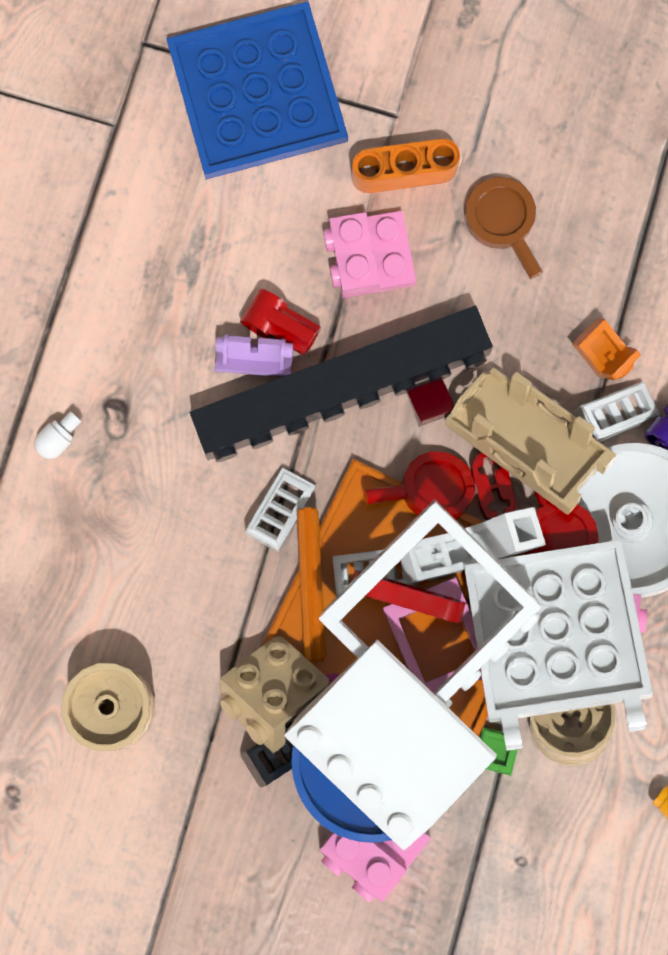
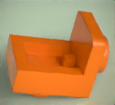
(605, 351)

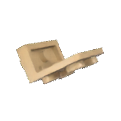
(270, 690)

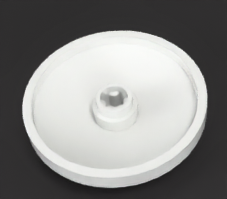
(633, 506)

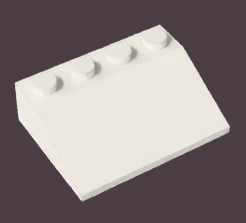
(390, 745)

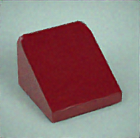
(430, 402)

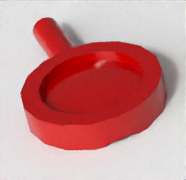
(430, 478)
(564, 530)

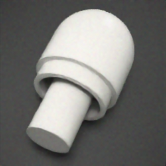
(56, 437)

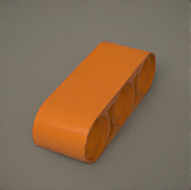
(418, 153)

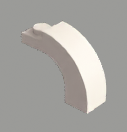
(500, 536)

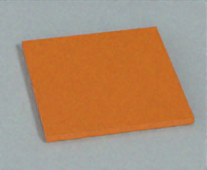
(359, 528)

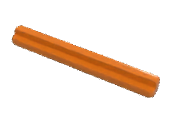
(311, 583)

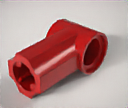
(272, 318)

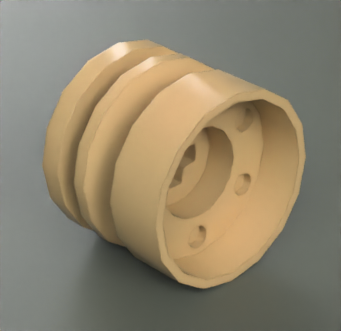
(574, 746)

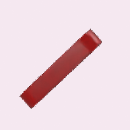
(416, 599)

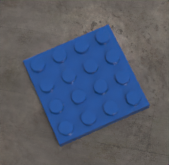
(257, 90)

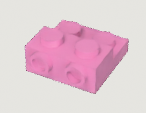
(369, 253)
(372, 865)

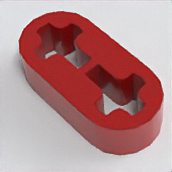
(484, 489)

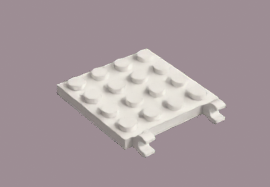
(579, 650)

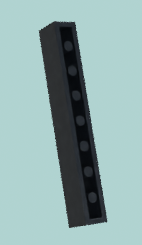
(341, 384)

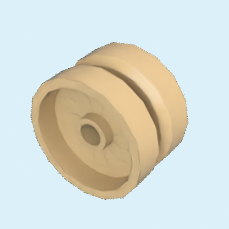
(91, 690)

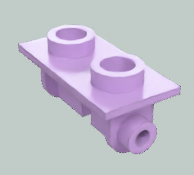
(241, 356)

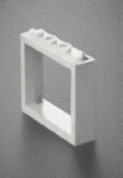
(491, 649)

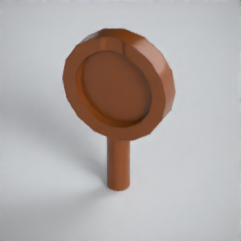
(501, 217)

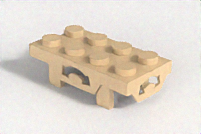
(527, 439)

